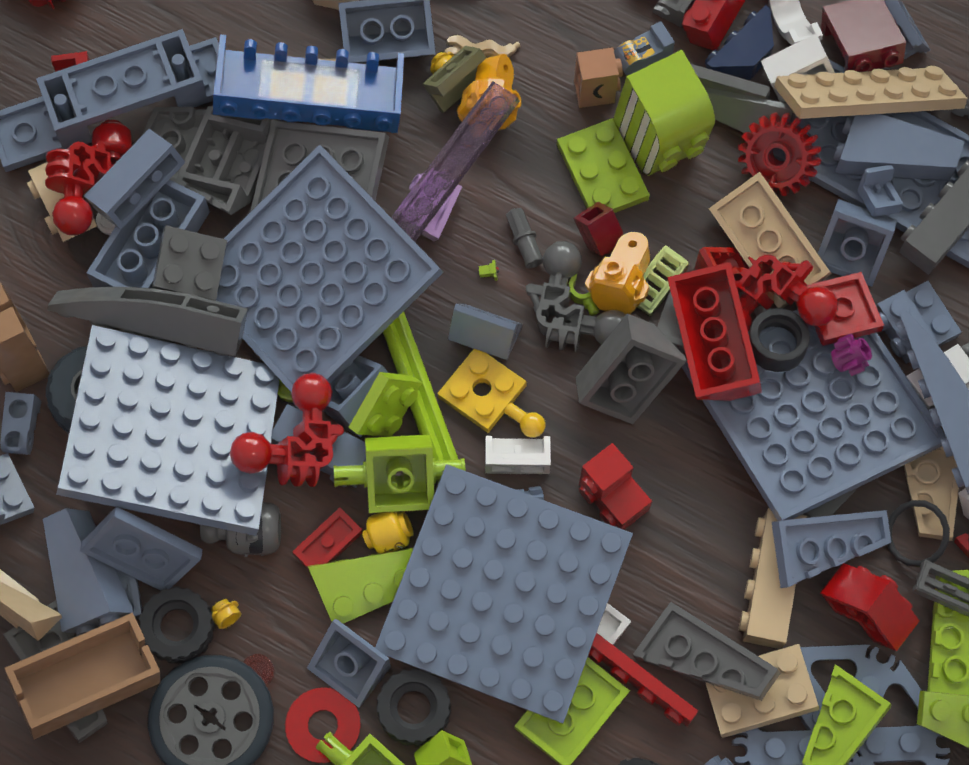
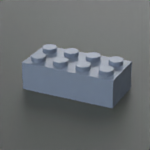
(133, 251)

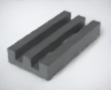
(931, 594)

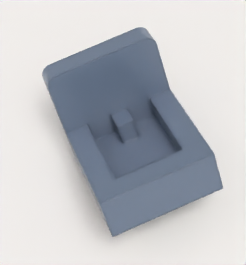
(879, 192)

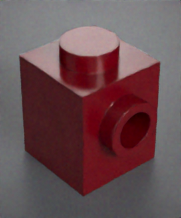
(599, 228)

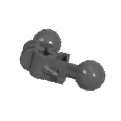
(562, 262)

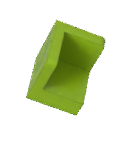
(443, 750)

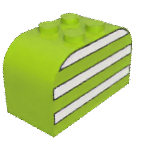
(664, 114)

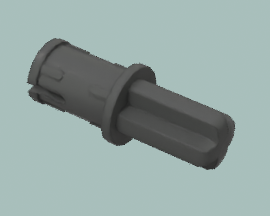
(524, 237)

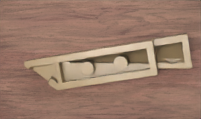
(24, 609)

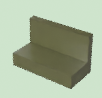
(453, 77)

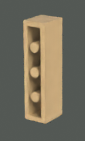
(769, 604)

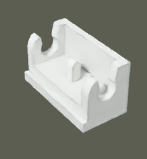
(517, 456)

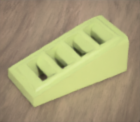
(673, 260)

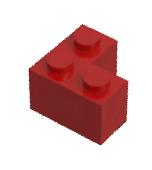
(609, 485)
(872, 603)

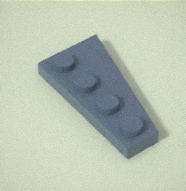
(818, 543)

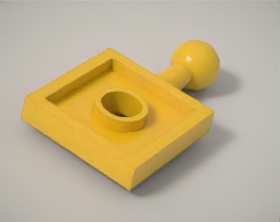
(488, 409)

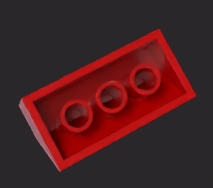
(714, 334)

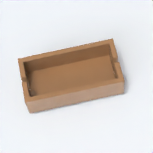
(19, 360)
(82, 675)

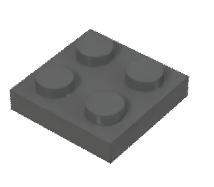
(189, 263)

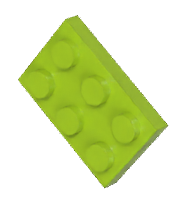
(603, 167)
(591, 706)

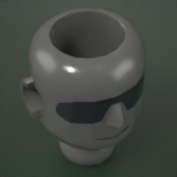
(264, 543)

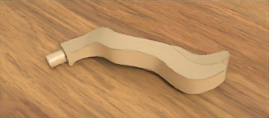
(488, 47)

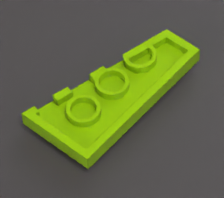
(949, 647)

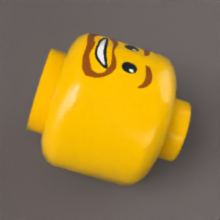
(388, 531)

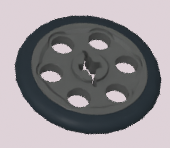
(218, 672)

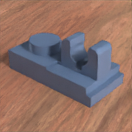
(910, 31)

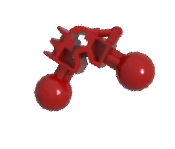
(73, 174)
(815, 304)
(253, 452)

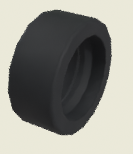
(784, 319)

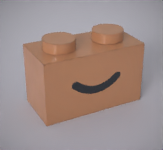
(597, 77)

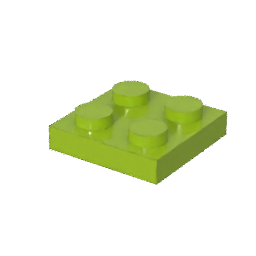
(385, 405)

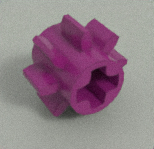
(851, 354)

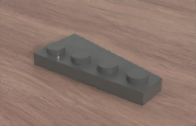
(701, 652)

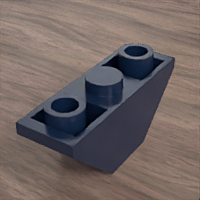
(745, 48)

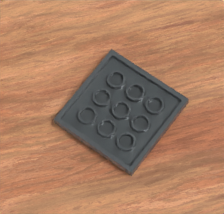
(289, 143)

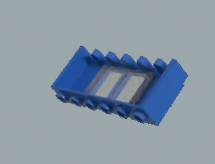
(308, 88)

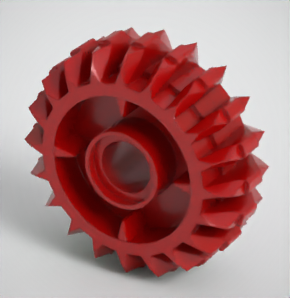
(789, 138)

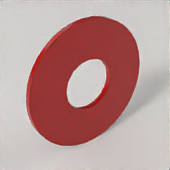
(321, 700)

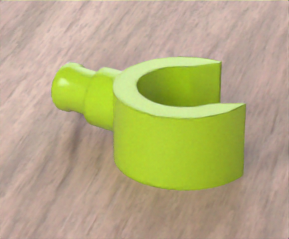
(584, 299)

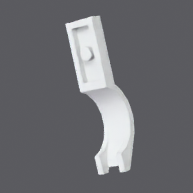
(792, 21)

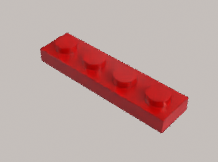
(649, 687)

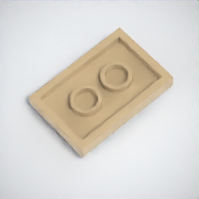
(787, 698)

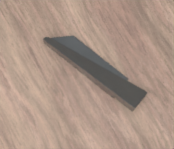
(739, 100)

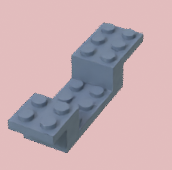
(104, 90)

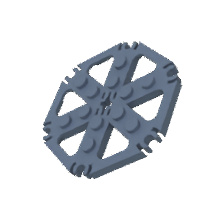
(882, 745)

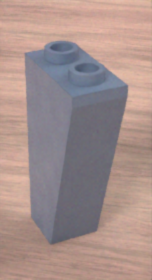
(910, 149)
(84, 587)

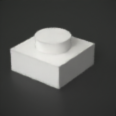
(612, 624)

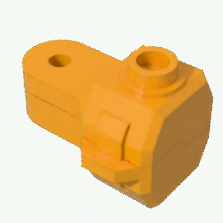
(496, 69)
(619, 279)

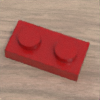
(328, 540)

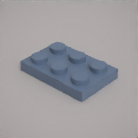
(141, 549)

